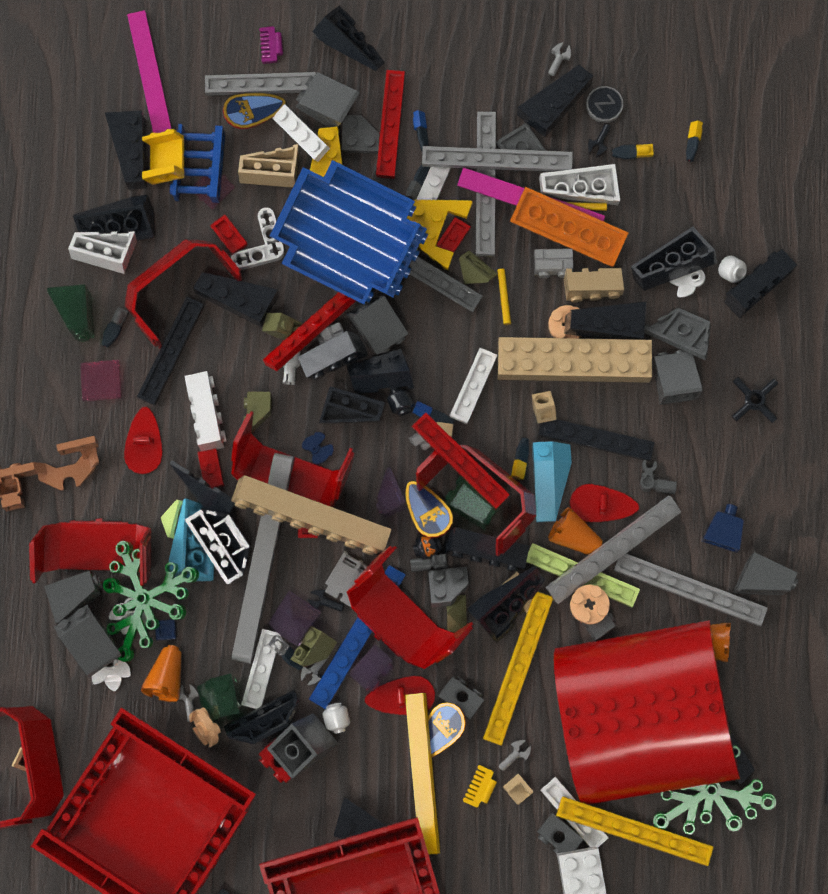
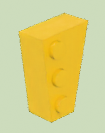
(331, 139)

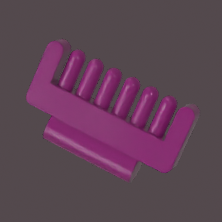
(274, 43)

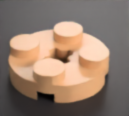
(555, 322)
(584, 614)
(205, 729)

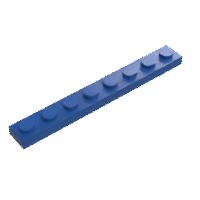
(347, 654)

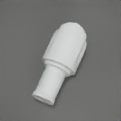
(290, 369)

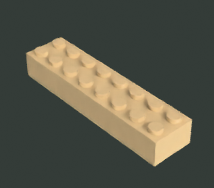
(574, 359)
(310, 515)

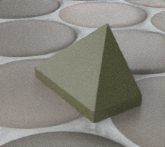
(475, 270)
(457, 614)

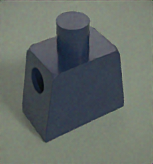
(725, 530)

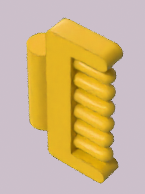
(484, 791)

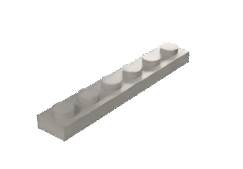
(256, 83)

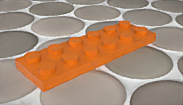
(569, 227)

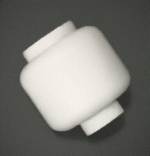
(732, 269)
(336, 718)

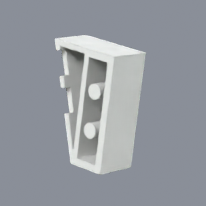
(103, 250)

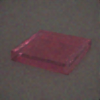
(100, 380)

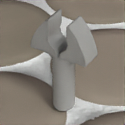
(559, 57)
(314, 669)
(188, 701)
(515, 755)

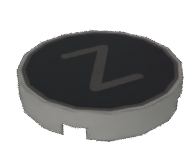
(604, 104)

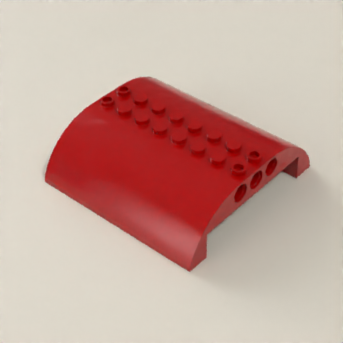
(644, 713)
(145, 815)
(368, 863)

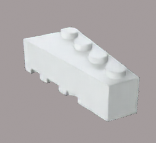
(584, 184)

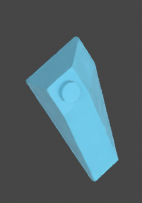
(550, 472)
(186, 549)

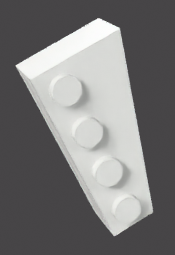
(204, 411)

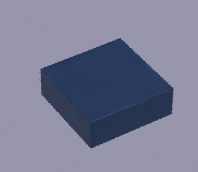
(166, 630)

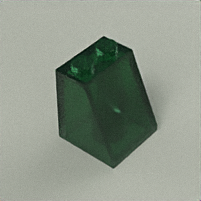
(75, 308)
(470, 504)
(221, 698)

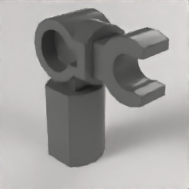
(660, 485)
(436, 562)

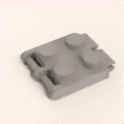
(343, 577)

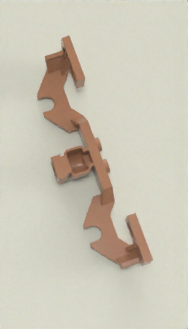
(9, 478)

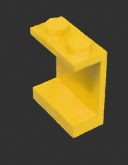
(165, 157)

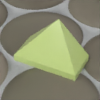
(171, 517)

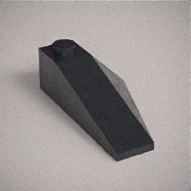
(502, 605)

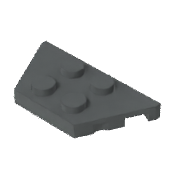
(683, 331)

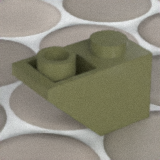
(280, 325)
(260, 404)
(313, 648)

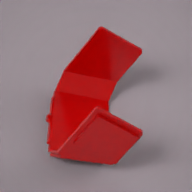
(163, 264)
(306, 479)
(516, 528)
(87, 546)
(398, 619)
(40, 764)

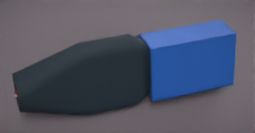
(420, 126)
(420, 409)

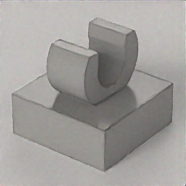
(417, 439)

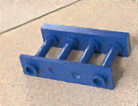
(214, 172)

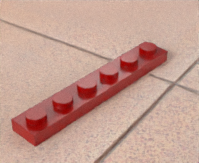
(390, 124)
(308, 331)
(460, 461)

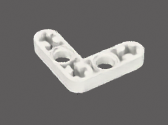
(266, 249)

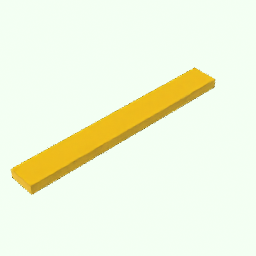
(517, 668)
(422, 769)
(634, 831)

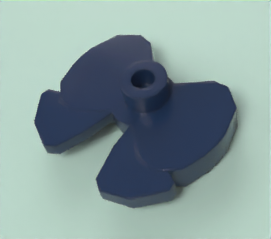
(319, 454)

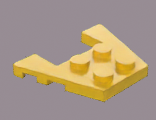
(432, 216)

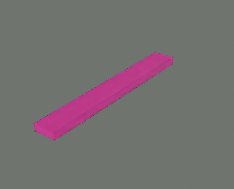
(149, 72)
(503, 190)

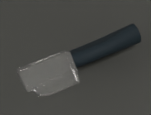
(284, 650)

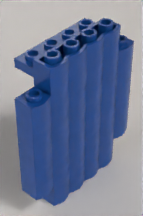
(349, 232)

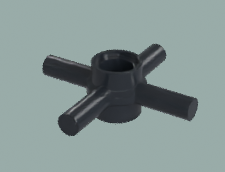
(749, 405)

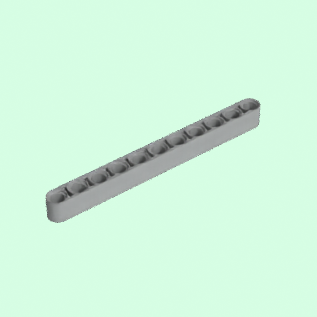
(260, 568)

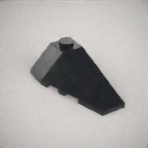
(339, 33)
(122, 216)
(207, 497)

